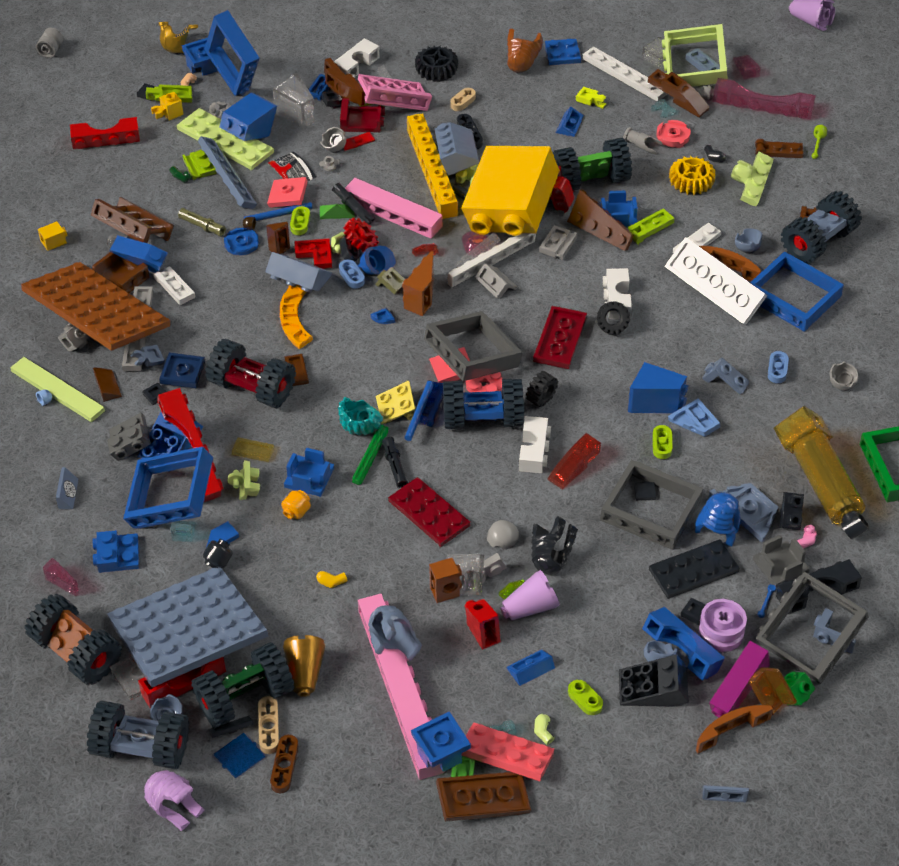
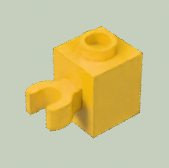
(169, 106)

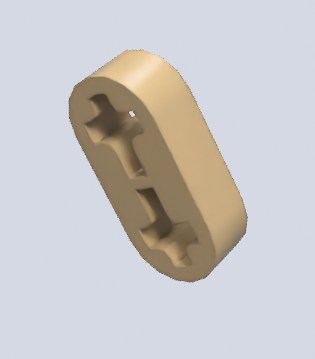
(464, 100)

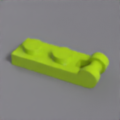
(651, 225)

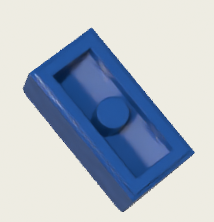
(570, 122)
(531, 667)

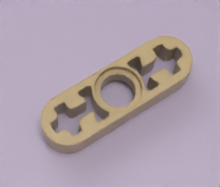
(263, 718)

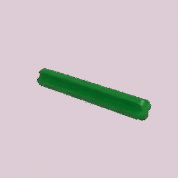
(369, 455)

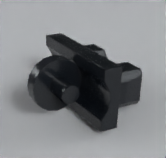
(791, 511)

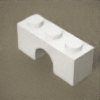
(362, 52)
(617, 282)
(535, 432)

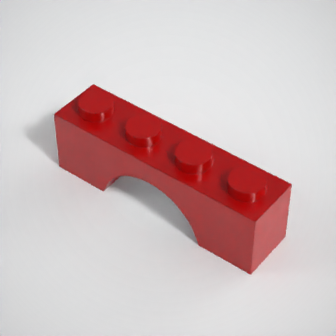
(123, 132)
(179, 684)

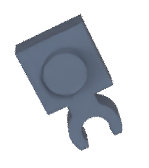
(150, 355)

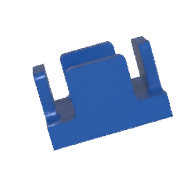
(197, 57)
(619, 208)
(308, 472)
(441, 742)

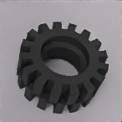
(624, 317)
(541, 389)

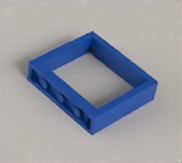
(224, 27)
(785, 310)
(141, 517)

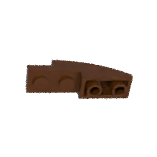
(343, 84)
(683, 92)

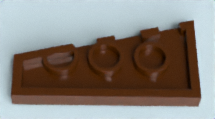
(599, 222)

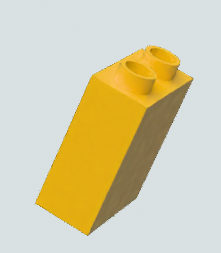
(510, 189)

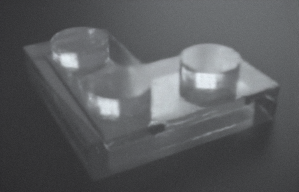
(472, 572)

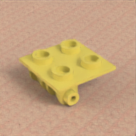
(396, 403)

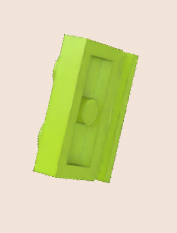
(199, 164)

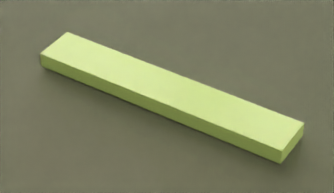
(60, 390)

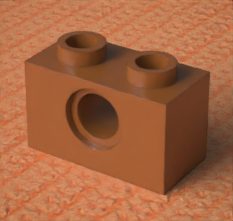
(445, 579)

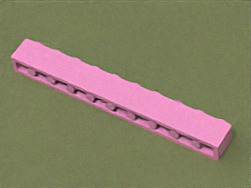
(401, 689)

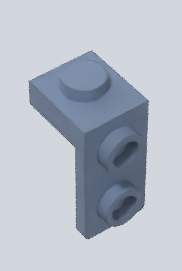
(726, 373)
(828, 635)

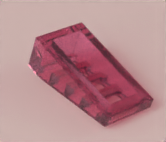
(747, 67)
(60, 577)

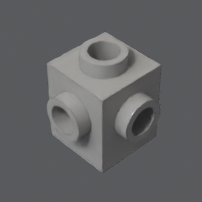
(73, 337)

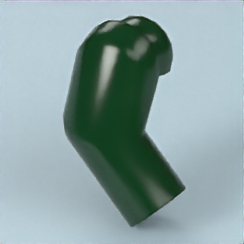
(178, 175)

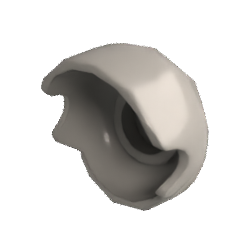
(333, 139)
(843, 376)
(503, 534)

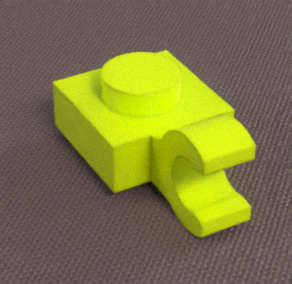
(590, 96)

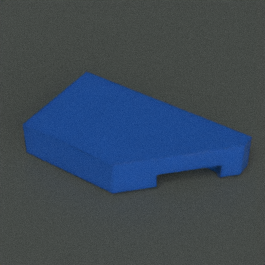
(225, 532)

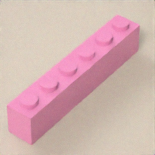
(396, 208)

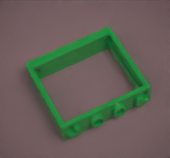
(875, 461)

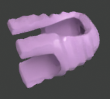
(171, 787)

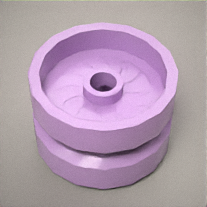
(723, 624)

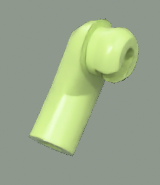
(335, 246)
(540, 728)

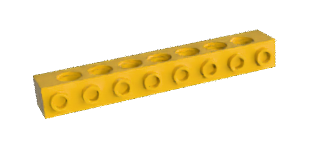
(432, 166)

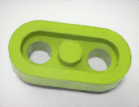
(300, 220)
(662, 443)
(584, 696)

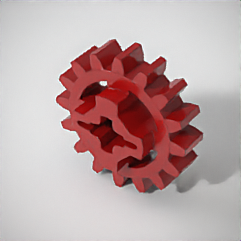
(360, 234)

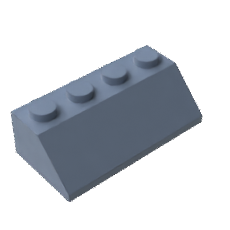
(456, 147)

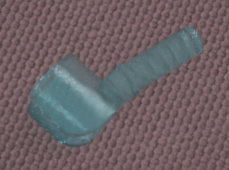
(508, 726)

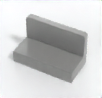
(494, 280)

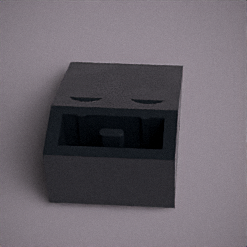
(654, 683)

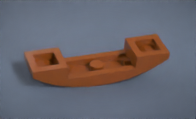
(734, 261)
(753, 714)

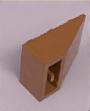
(419, 286)

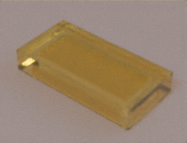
(252, 449)

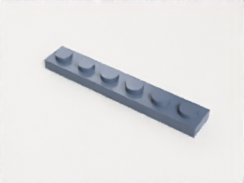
(227, 173)

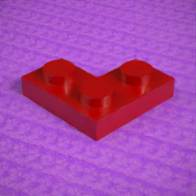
(316, 248)

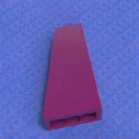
(736, 685)

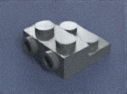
(128, 437)

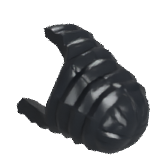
(542, 542)

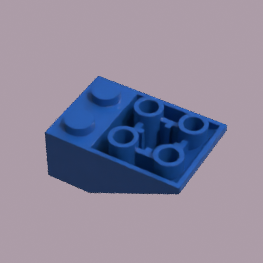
(165, 439)

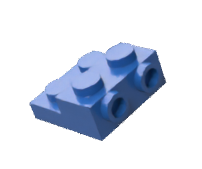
(116, 551)

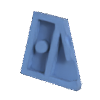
(695, 418)

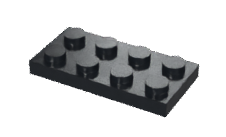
(694, 568)

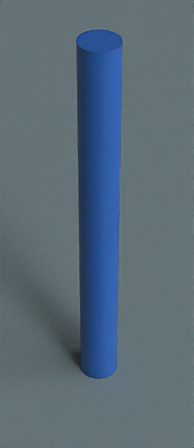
(274, 213)
(419, 410)

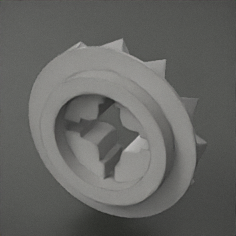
(218, 108)

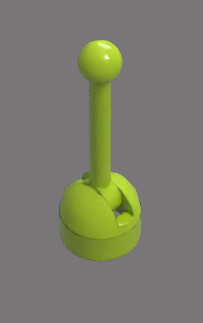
(820, 131)

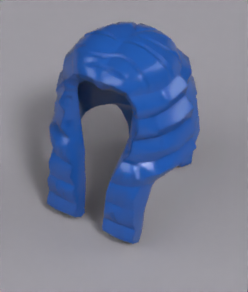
(718, 516)

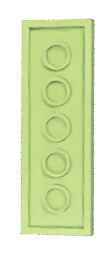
(247, 153)

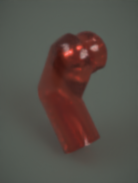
(425, 248)

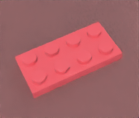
(508, 751)

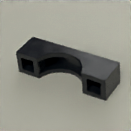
(840, 577)

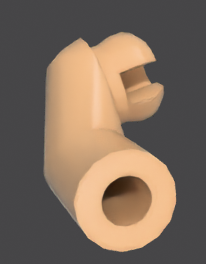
(189, 78)

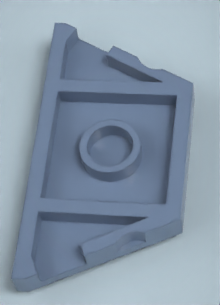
(754, 507)

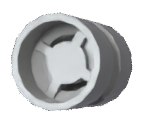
(49, 42)

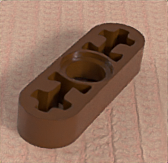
(281, 755)

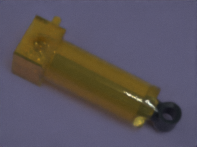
(808, 439)

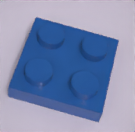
(562, 51)

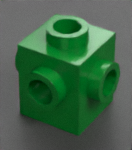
(800, 685)

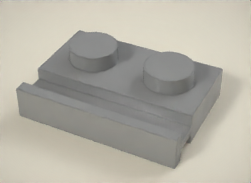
(558, 242)

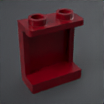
(361, 118)

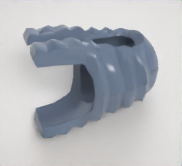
(392, 631)

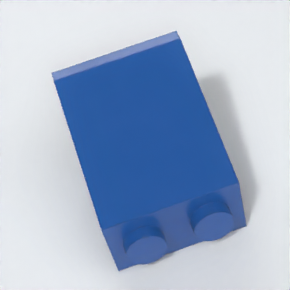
(249, 118)
(657, 391)

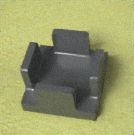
(781, 560)

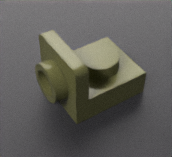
(390, 279)

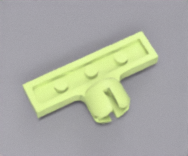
(753, 177)

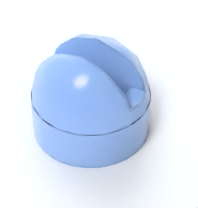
(43, 397)

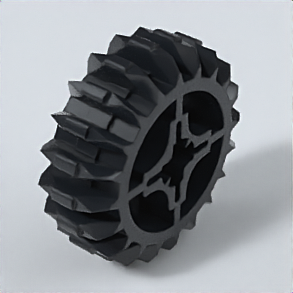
(436, 63)

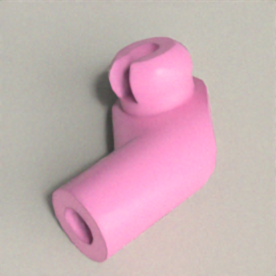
(809, 536)

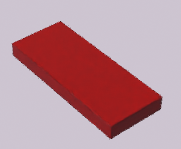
(358, 141)

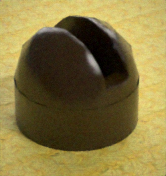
(249, 223)

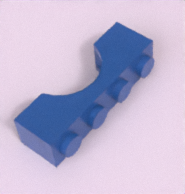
(666, 627)

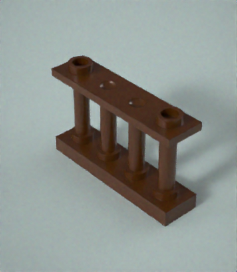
(131, 220)

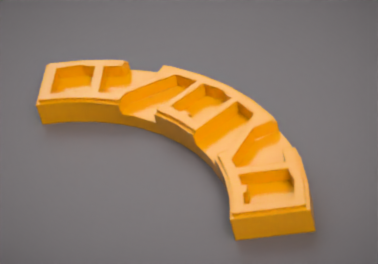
(289, 317)

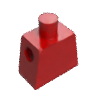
(481, 614)

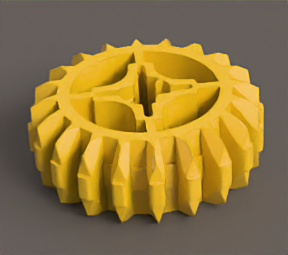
(688, 172)

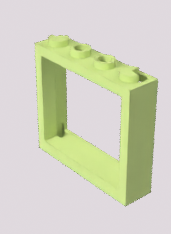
(694, 35)

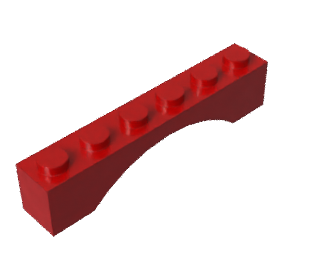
(175, 410)

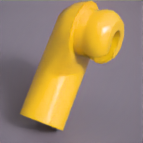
(330, 580)

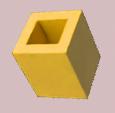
(52, 235)

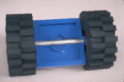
(483, 405)

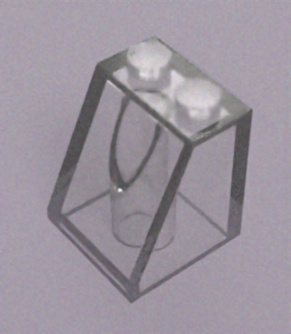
(295, 102)

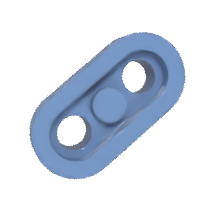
(354, 276)
(778, 367)

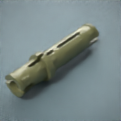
(206, 224)

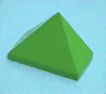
(336, 211)

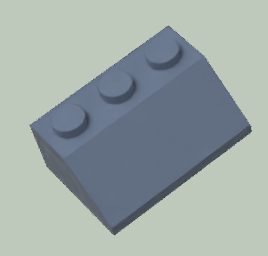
(297, 272)

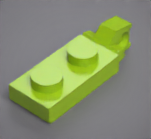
(182, 92)

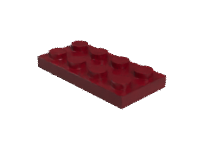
(560, 337)
(429, 511)

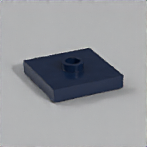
(182, 370)

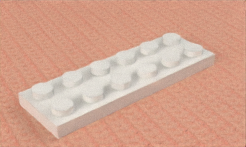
(715, 281)

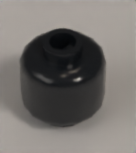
(217, 554)

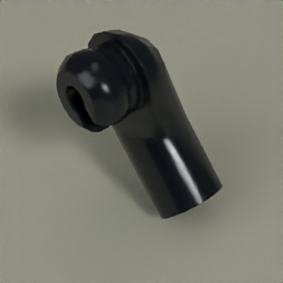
(715, 156)

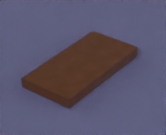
(482, 796)

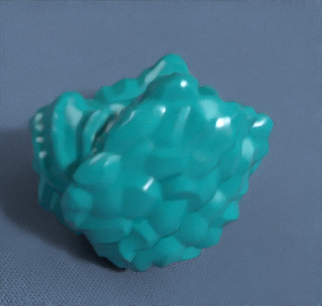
(358, 416)

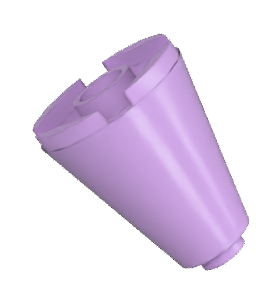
(814, 12)
(530, 598)

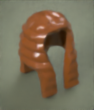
(522, 52)

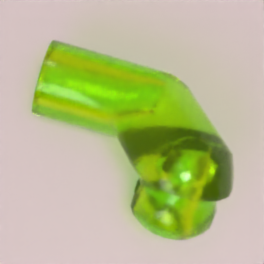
(510, 588)

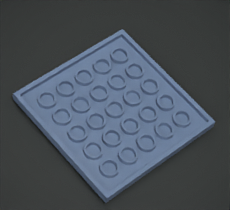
(186, 626)

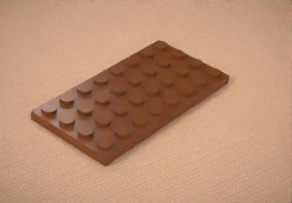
(95, 305)

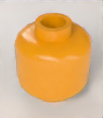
(296, 504)

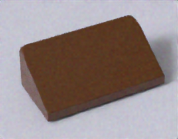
(278, 237)
(106, 383)

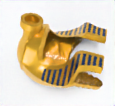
(171, 41)

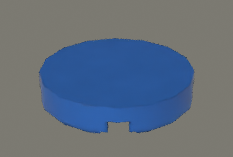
(241, 246)

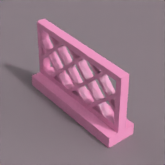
(394, 92)

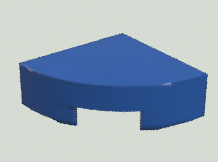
(383, 316)

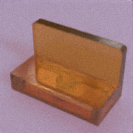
(771, 688)

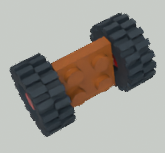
(58, 627)

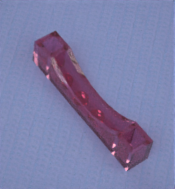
(795, 105)

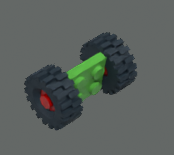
(612, 162)

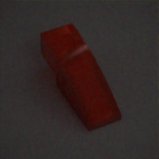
(575, 461)

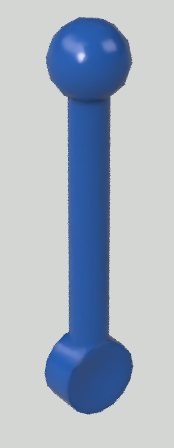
(761, 613)

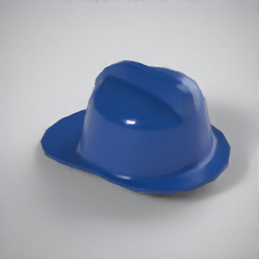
(376, 260)

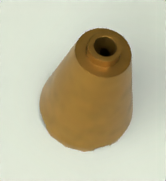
(304, 662)

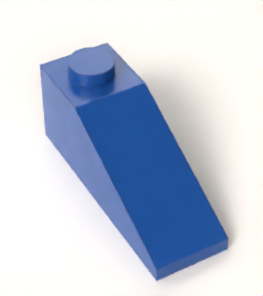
(139, 252)

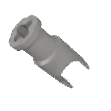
(640, 139)

